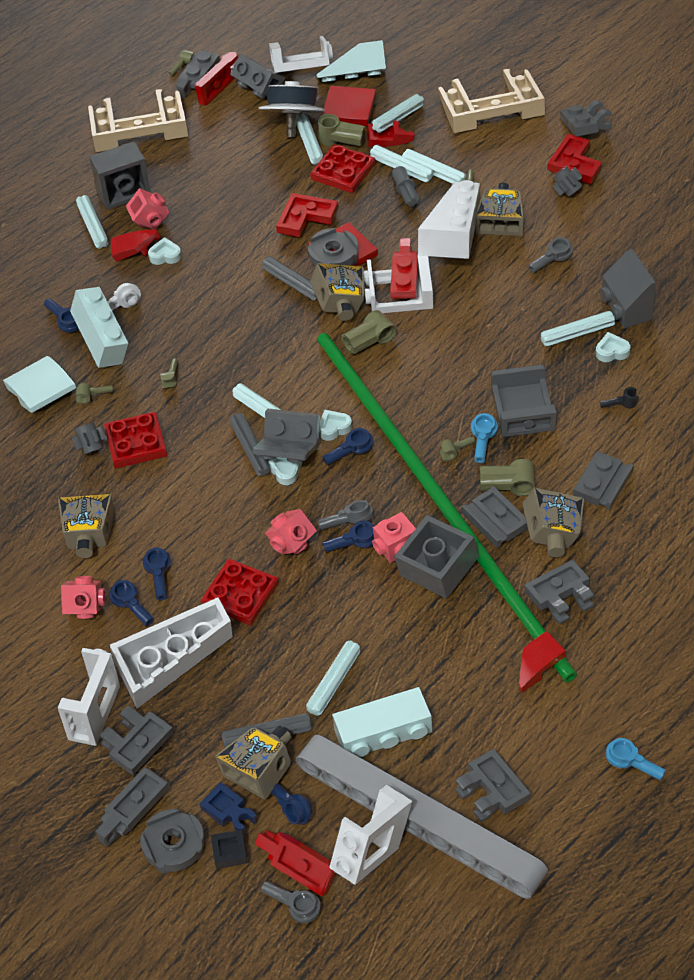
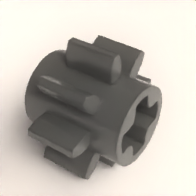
(567, 181)
(89, 438)

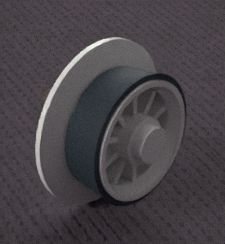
(291, 100)

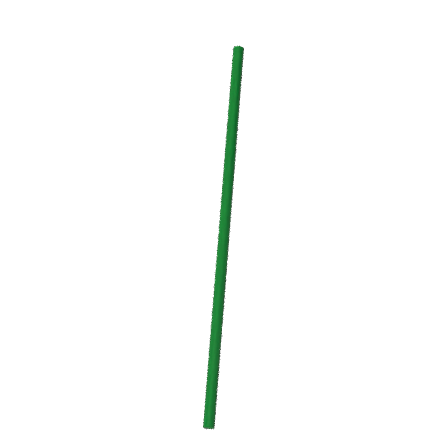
(486, 562)

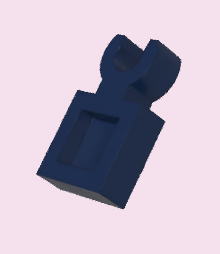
(227, 806)

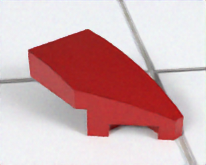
(390, 137)
(132, 243)
(537, 658)

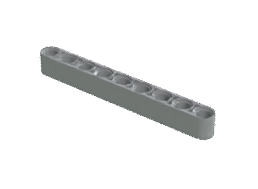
(427, 818)

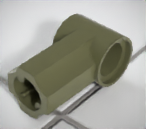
(333, 131)
(374, 328)
(517, 477)

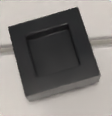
(229, 849)

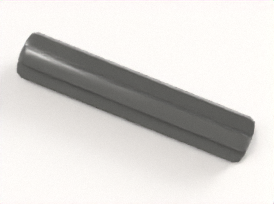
(289, 276)
(248, 441)
(292, 724)

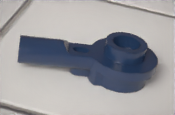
(65, 319)
(358, 442)
(360, 535)
(157, 563)
(124, 595)
(295, 807)

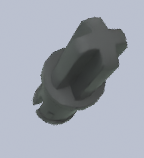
(405, 186)

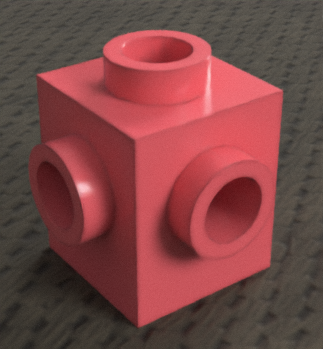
(147, 209)
(290, 532)
(391, 535)
(73, 597)

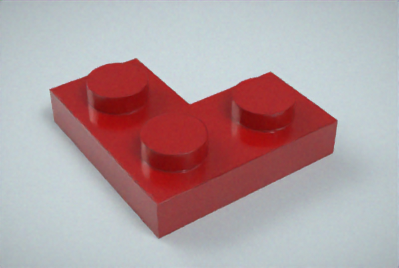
(571, 154)
(303, 209)

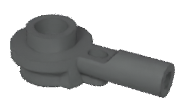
(559, 250)
(353, 513)
(302, 904)

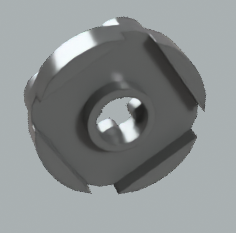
(344, 244)
(177, 856)

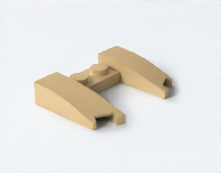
(522, 98)
(108, 131)

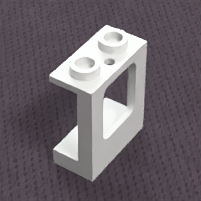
(300, 61)
(424, 289)
(84, 718)
(383, 830)

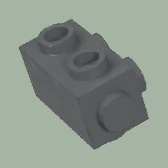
(255, 75)

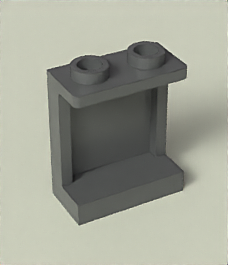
(522, 401)

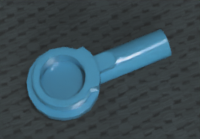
(483, 427)
(623, 754)

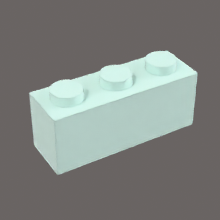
(99, 327)
(383, 722)

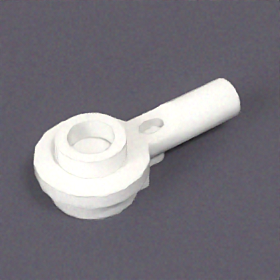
(125, 296)

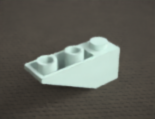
(361, 58)

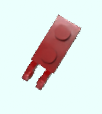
(216, 79)

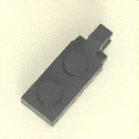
(195, 70)
(131, 805)

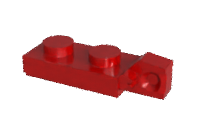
(404, 271)
(297, 861)

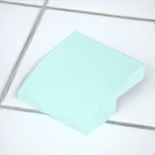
(39, 384)

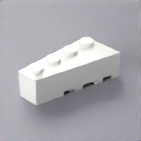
(451, 223)
(169, 649)

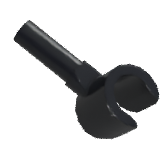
(627, 400)

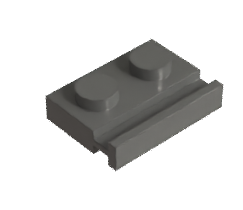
(603, 480)
(495, 517)

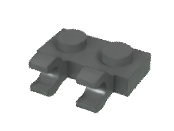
(585, 120)
(558, 584)
(140, 743)
(497, 780)

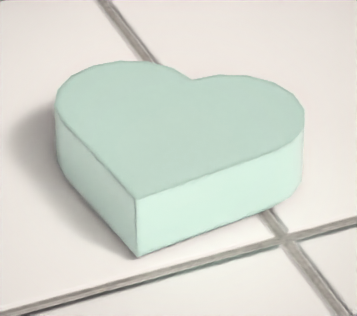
(164, 252)
(612, 348)
(334, 424)
(285, 471)

